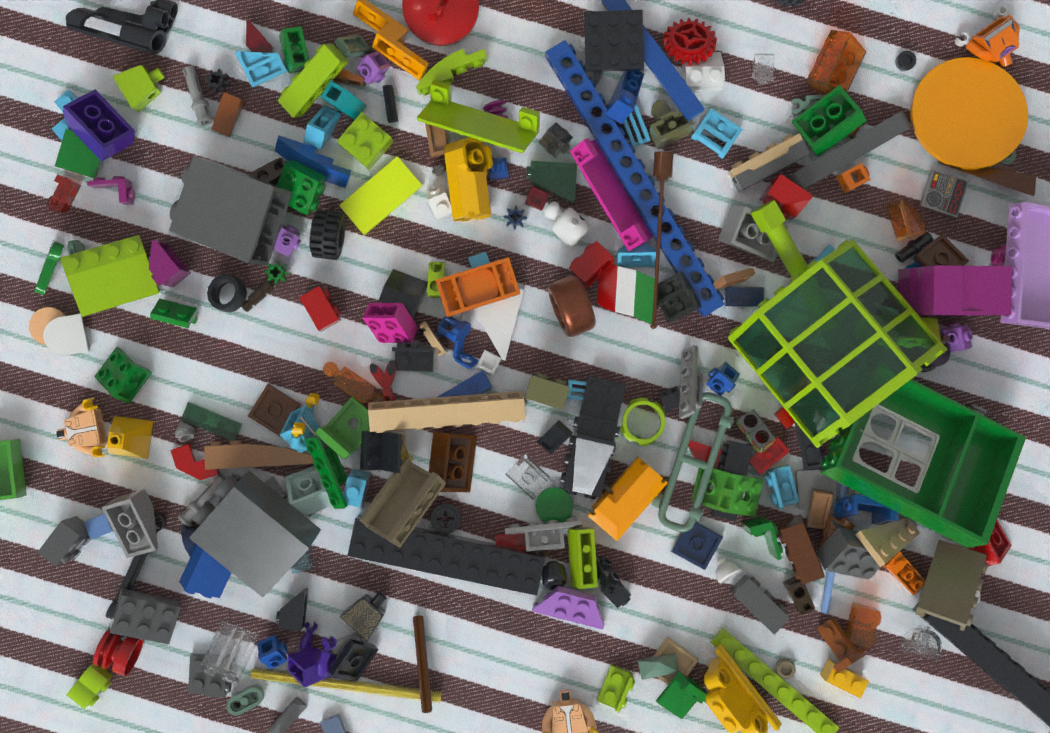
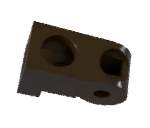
(270, 172)
(799, 595)

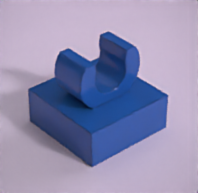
(499, 169)

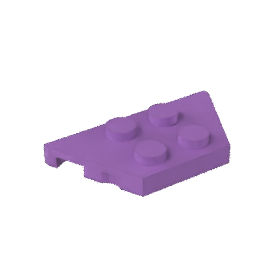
(571, 606)

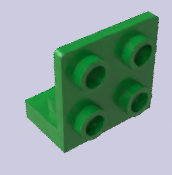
(122, 376)
(763, 526)
(681, 695)

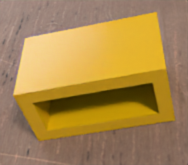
(846, 679)

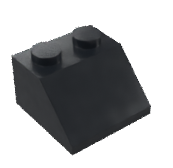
(405, 290)

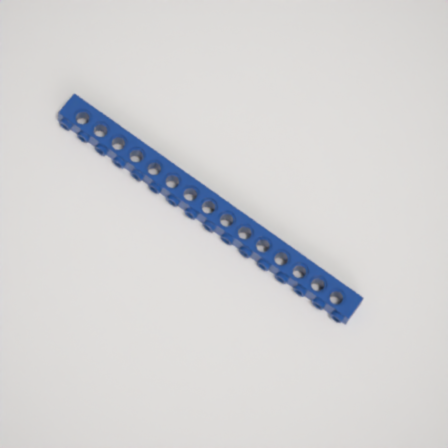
(555, 57)

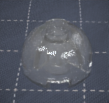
(922, 642)

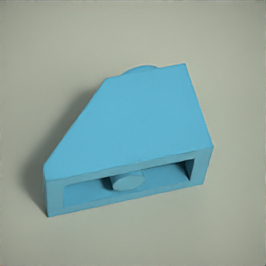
(321, 127)

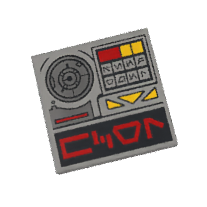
(943, 193)

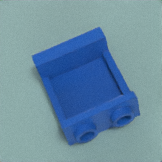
(852, 504)

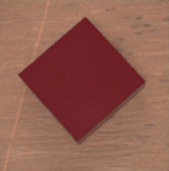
(537, 198)

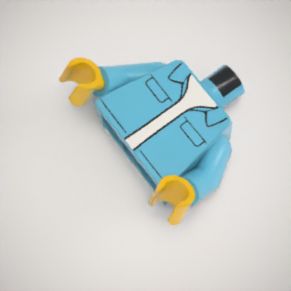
(301, 424)

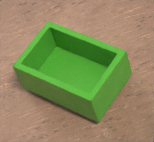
(11, 470)

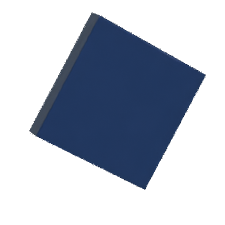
(697, 545)

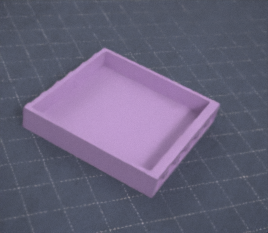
(1030, 261)

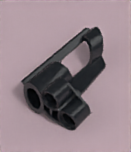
(139, 32)

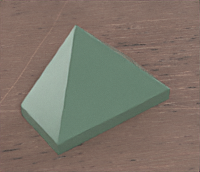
(658, 666)

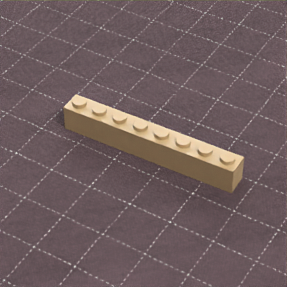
(446, 411)

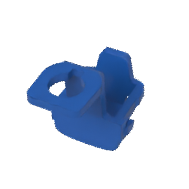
(457, 335)

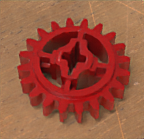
(689, 41)

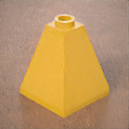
(130, 437)

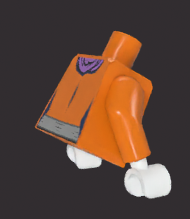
(995, 40)

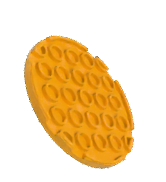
(969, 113)

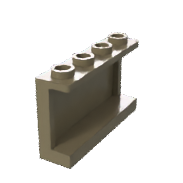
(402, 502)
(952, 584)

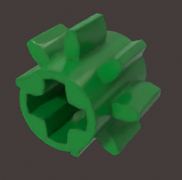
(279, 277)

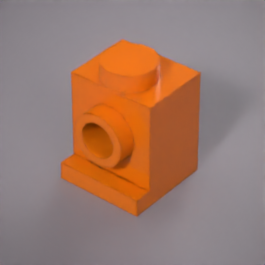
(846, 181)

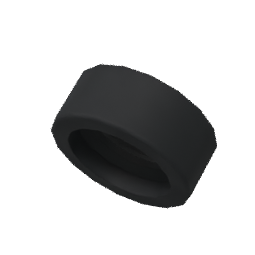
(215, 288)

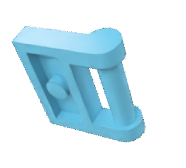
(720, 128)

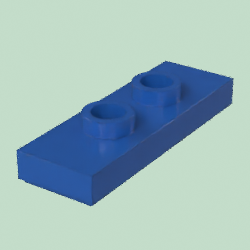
(474, 385)

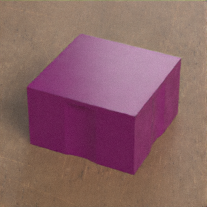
(957, 290)

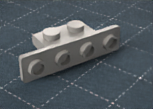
(690, 384)
(544, 536)

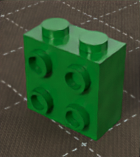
(305, 184)

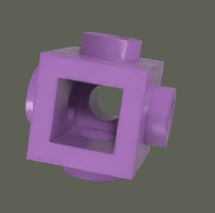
(373, 67)
(286, 246)
(959, 336)

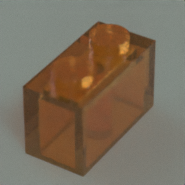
(863, 625)

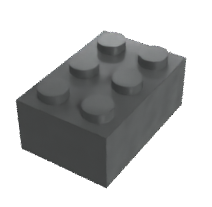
(847, 555)
(145, 616)

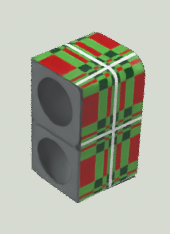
(751, 439)

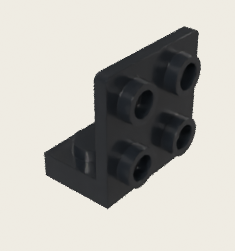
(414, 359)
(381, 451)

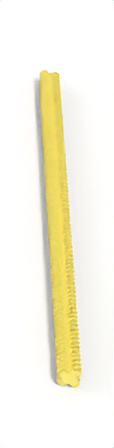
(360, 687)

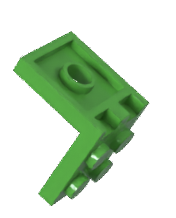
(339, 434)
(729, 491)

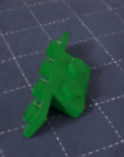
(330, 470)

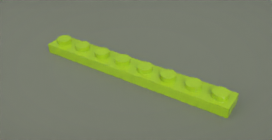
(774, 684)

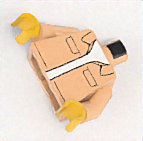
(85, 429)
(568, 716)

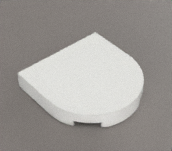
(66, 335)

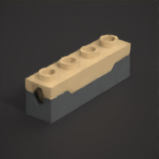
(769, 162)

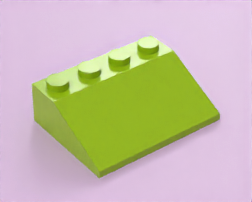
(109, 275)

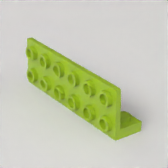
(477, 123)

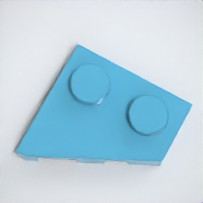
(261, 66)

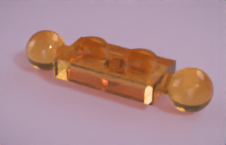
(352, 383)

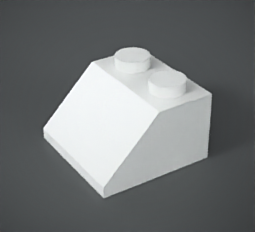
(706, 75)

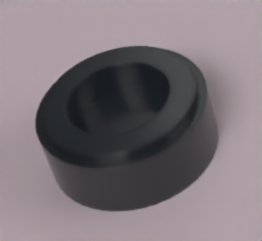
(905, 61)

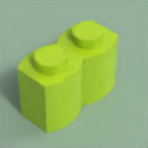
(89, 685)

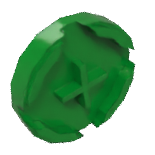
(554, 505)

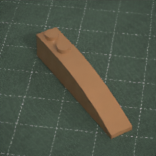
(251, 455)

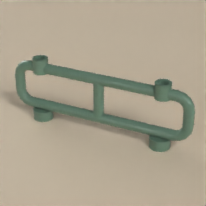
(662, 500)

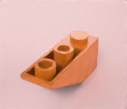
(905, 573)

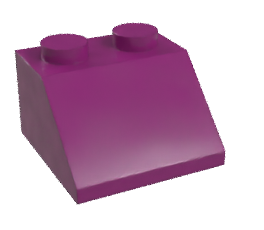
(166, 265)

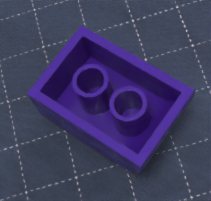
(98, 125)

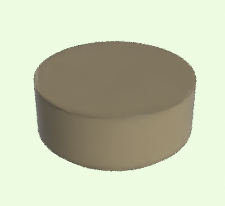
(785, 668)

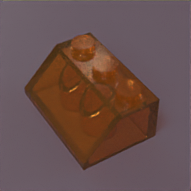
(836, 63)

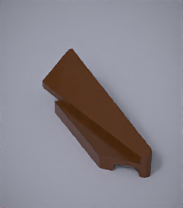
(1004, 176)

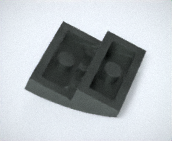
(677, 297)

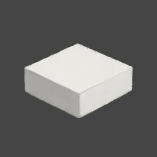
(488, 362)

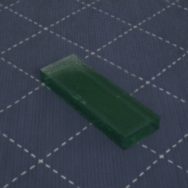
(211, 421)

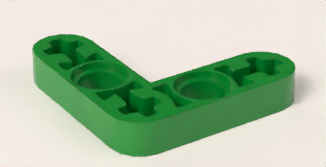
(48, 267)

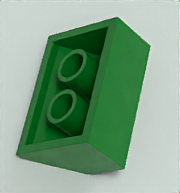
(829, 120)

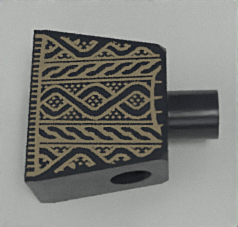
(365, 614)

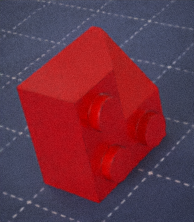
(787, 195)

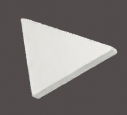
(500, 320)

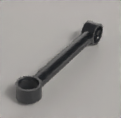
(134, 570)

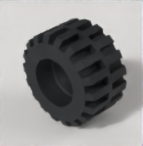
(327, 234)

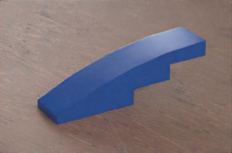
(306, 155)

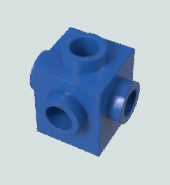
(722, 379)
(272, 652)

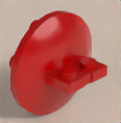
(440, 20)

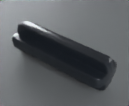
(390, 104)

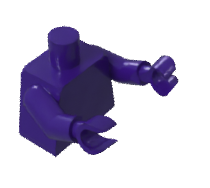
(311, 664)

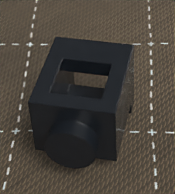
(670, 398)

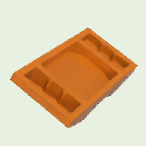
(477, 287)

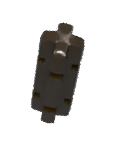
(257, 296)

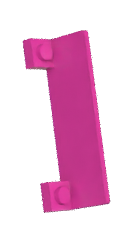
(611, 193)

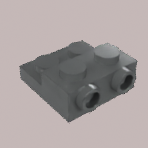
(203, 683)

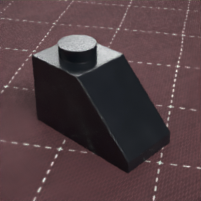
(293, 613)

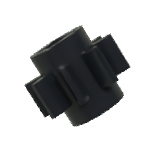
(222, 79)

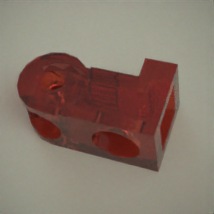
(63, 195)

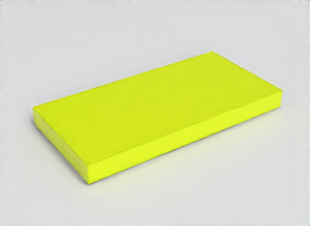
(380, 195)

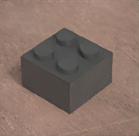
(65, 541)

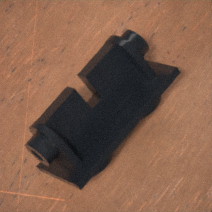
(611, 579)

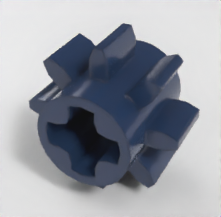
(511, 214)

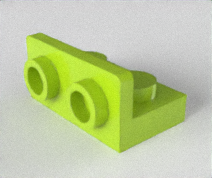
(616, 687)

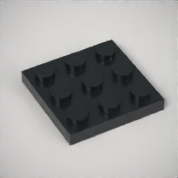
(613, 40)

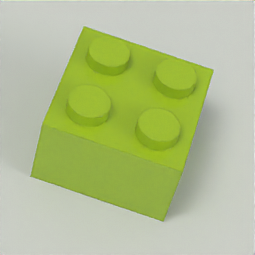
(365, 141)

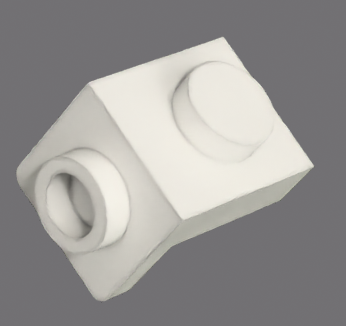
(439, 202)

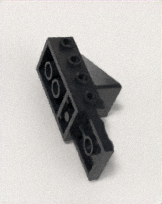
(593, 438)

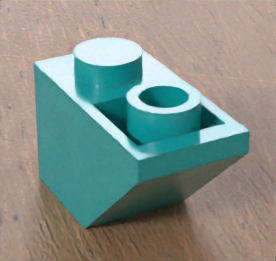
(343, 100)

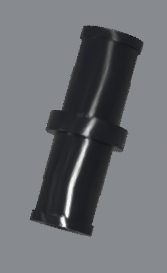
(913, 247)

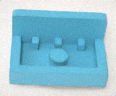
(782, 486)

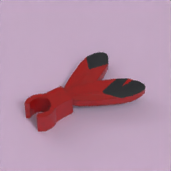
(385, 380)

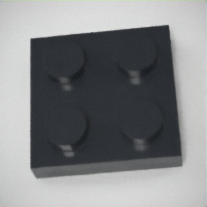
(353, 660)

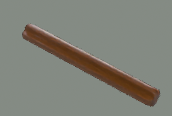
(422, 664)

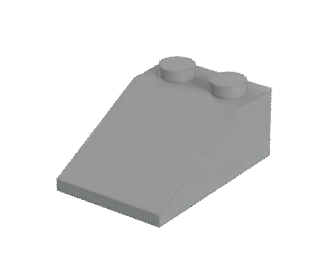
(744, 234)
(133, 522)

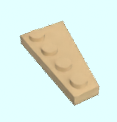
(887, 539)

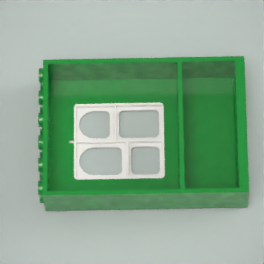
(958, 480)

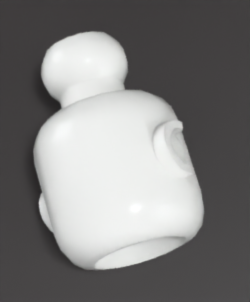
(567, 224)

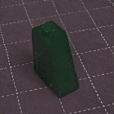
(554, 178)

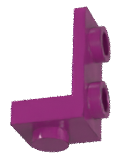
(125, 189)

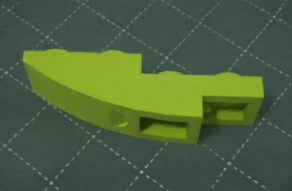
(454, 63)

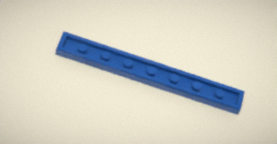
(663, 69)

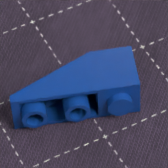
(625, 96)

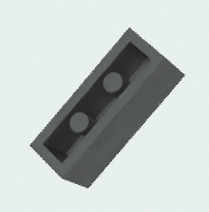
(760, 603)

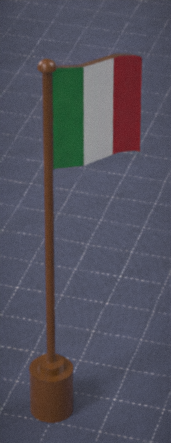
(630, 290)

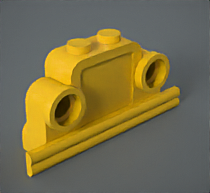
(735, 698)

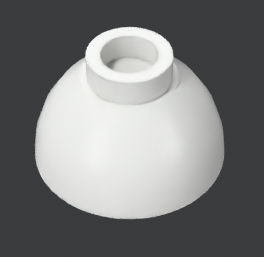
(726, 570)

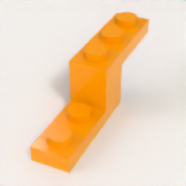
(390, 38)

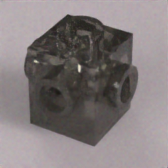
(556, 140)

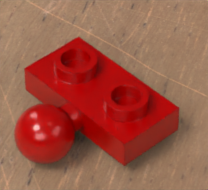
(769, 457)

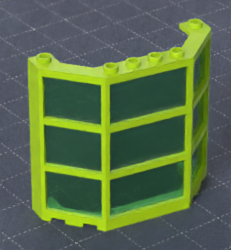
(835, 342)

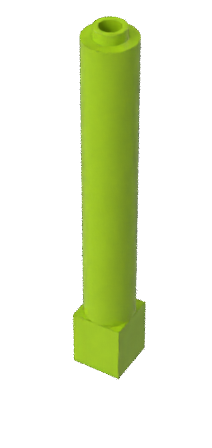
(770, 220)

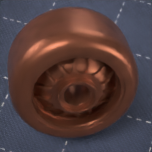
(572, 306)

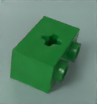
(294, 49)

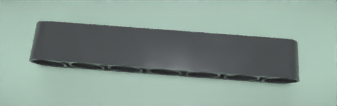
(851, 150)

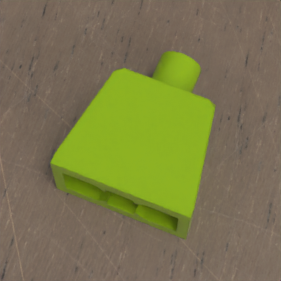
(139, 86)

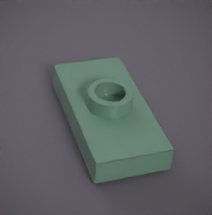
(352, 46)

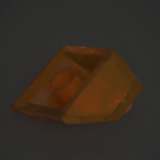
(905, 220)

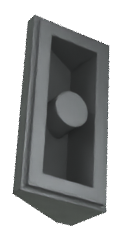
(288, 716)

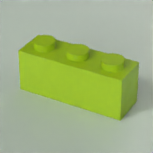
(582, 557)

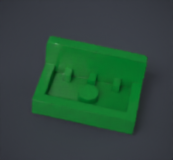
(174, 313)

